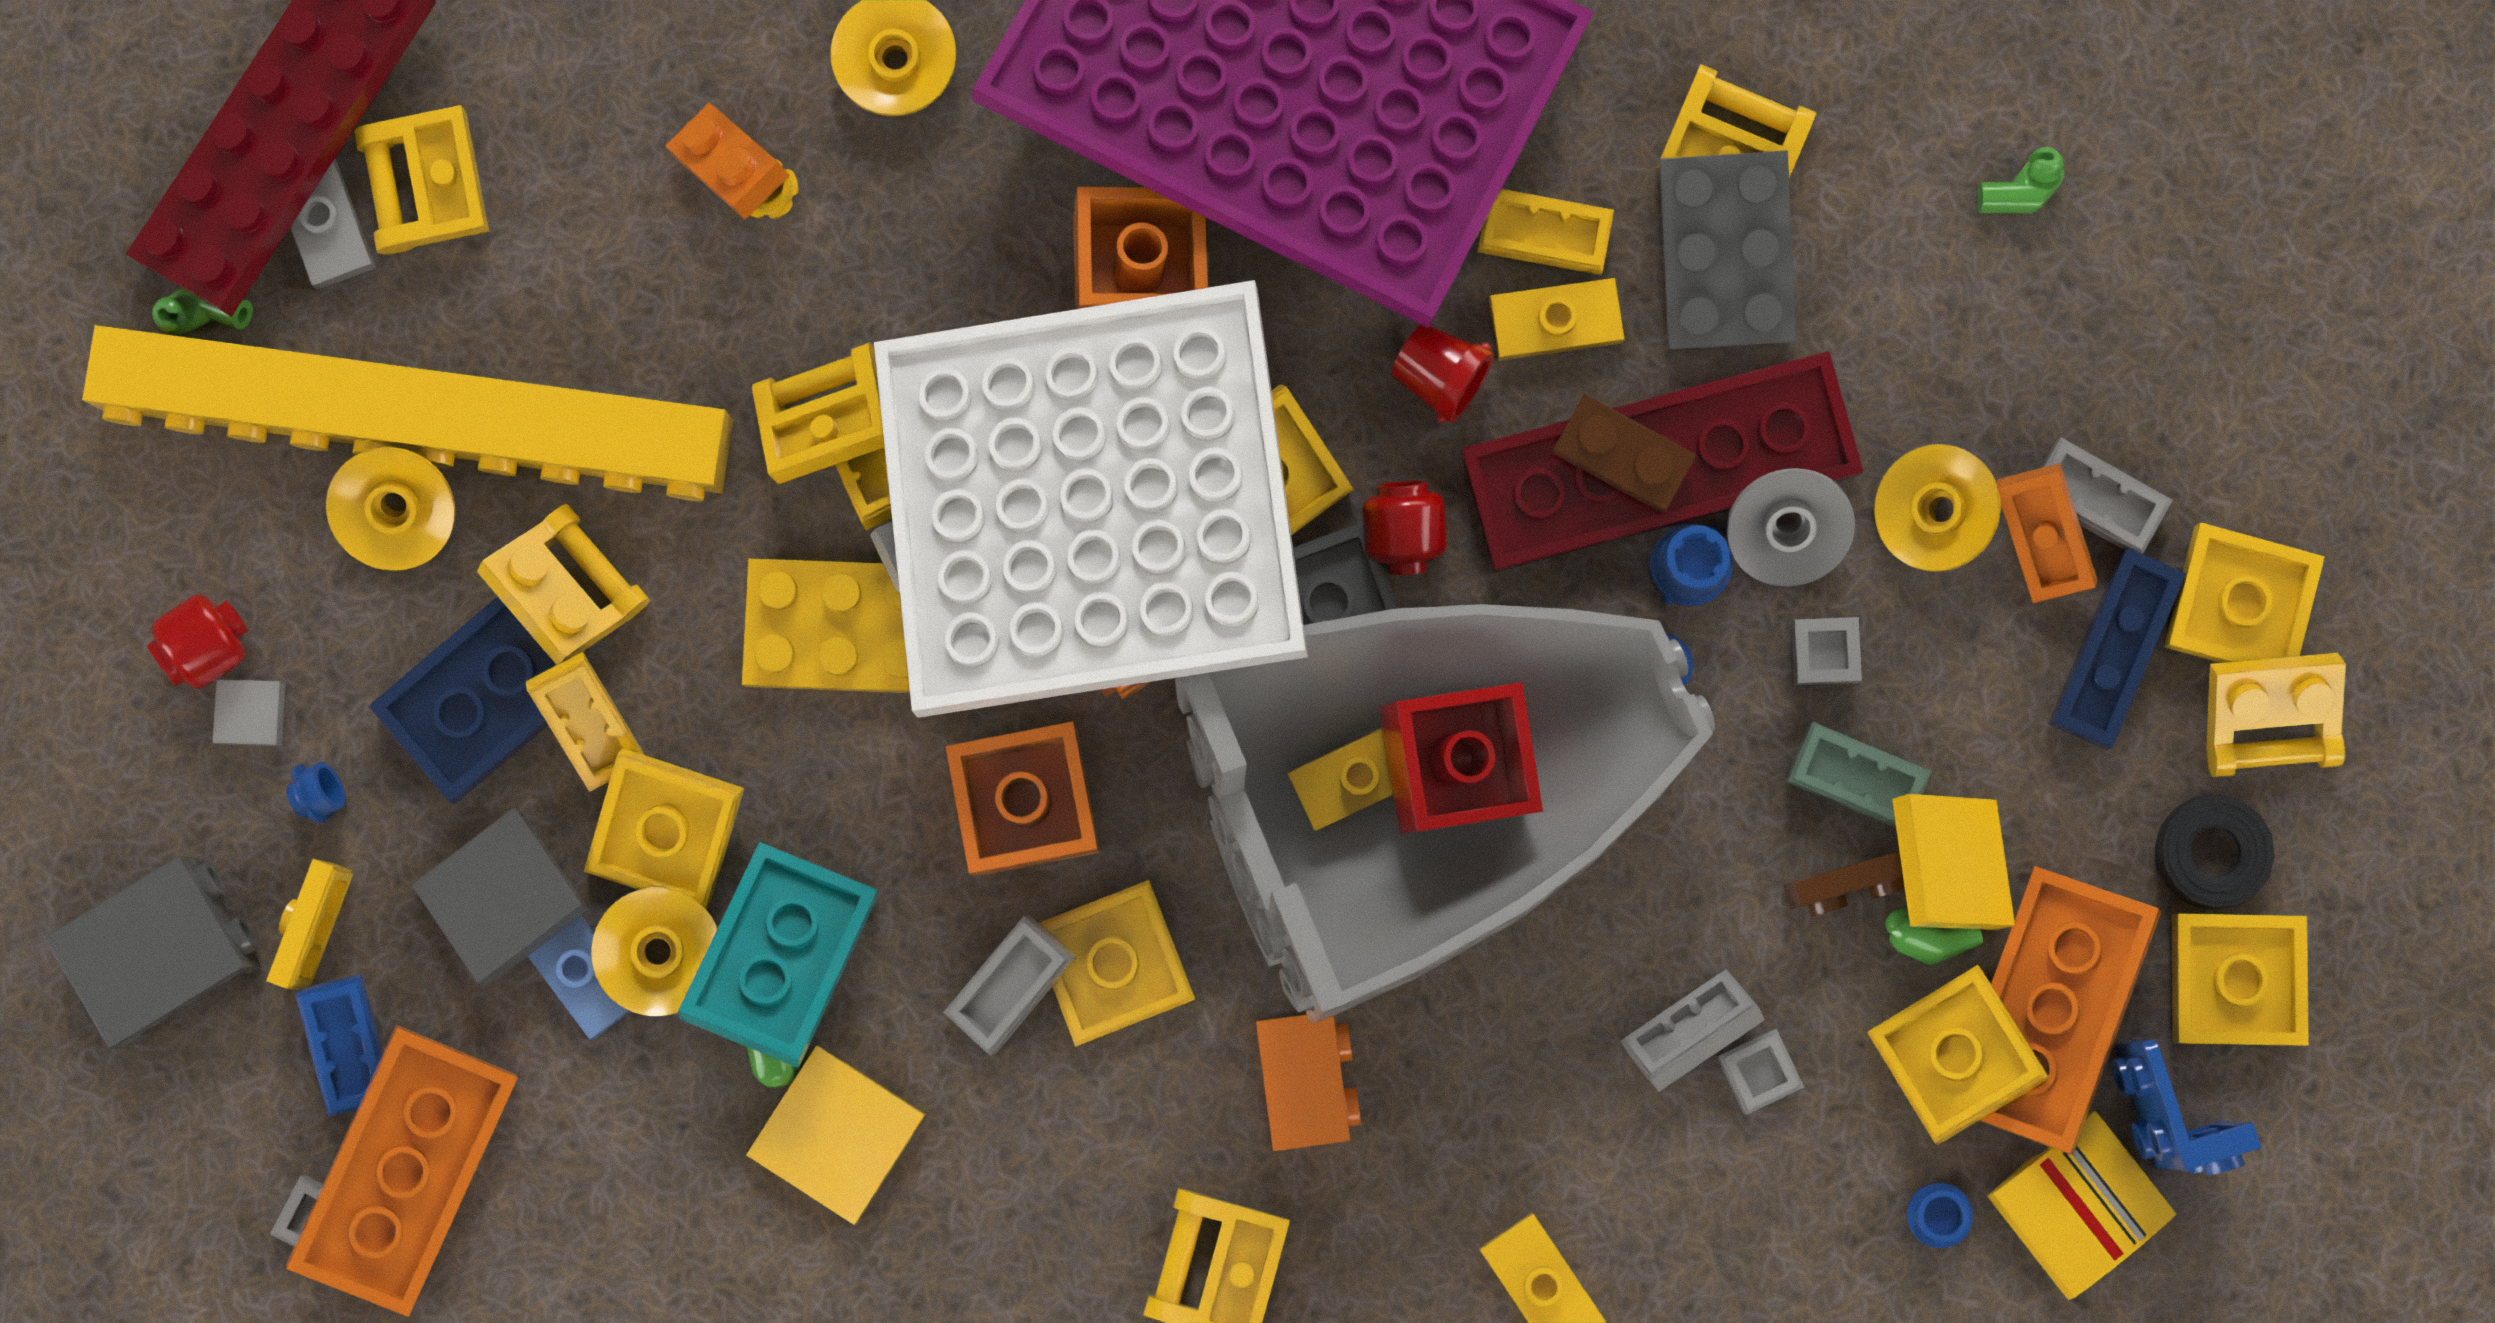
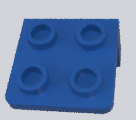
(2160, 1127)

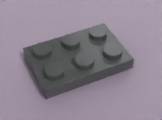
(1727, 250)

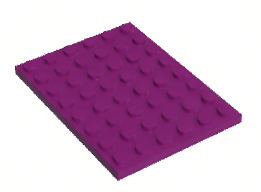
(1308, 125)

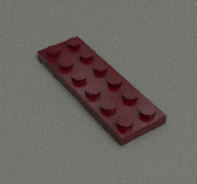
(273, 143)
(1736, 426)

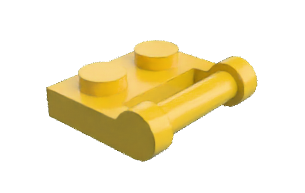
(1705, 136)
(440, 173)
(825, 428)
(546, 594)
(2271, 696)
(1239, 1269)

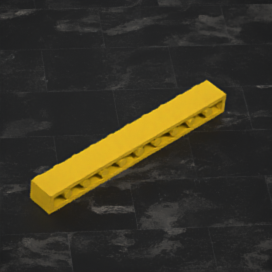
(408, 409)

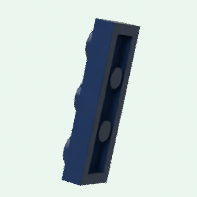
(2116, 648)

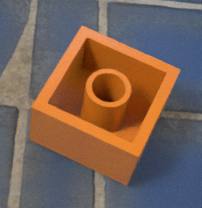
(1135, 246)
(1022, 799)

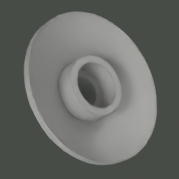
(1792, 551)

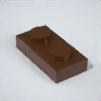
(1624, 453)
(1828, 890)

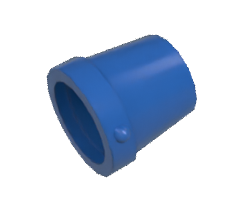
(1690, 565)

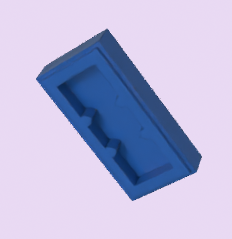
(341, 1040)

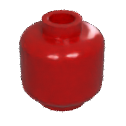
(1404, 526)
(198, 641)

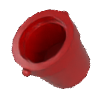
(1442, 370)

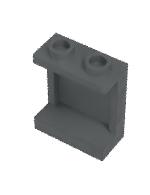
(153, 949)

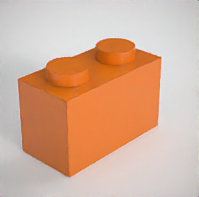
(1306, 1081)

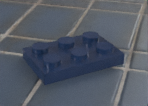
(468, 701)

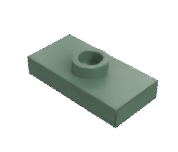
(1854, 773)

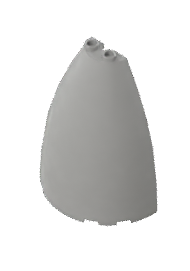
(1377, 907)

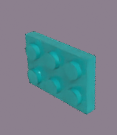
(778, 954)

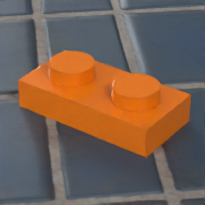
(727, 160)
(2046, 533)

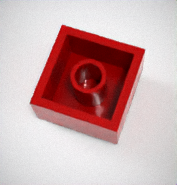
(1461, 758)

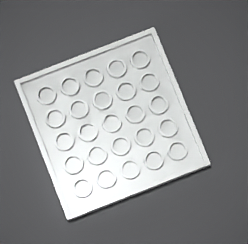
(1088, 500)

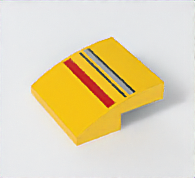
(2082, 1209)

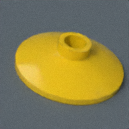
(873, 31)
(1908, 502)
(375, 531)
(621, 945)

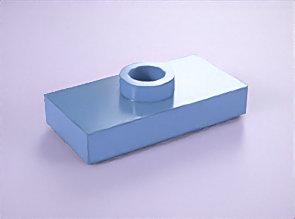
(569, 971)

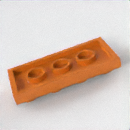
(2067, 990)
(401, 1171)

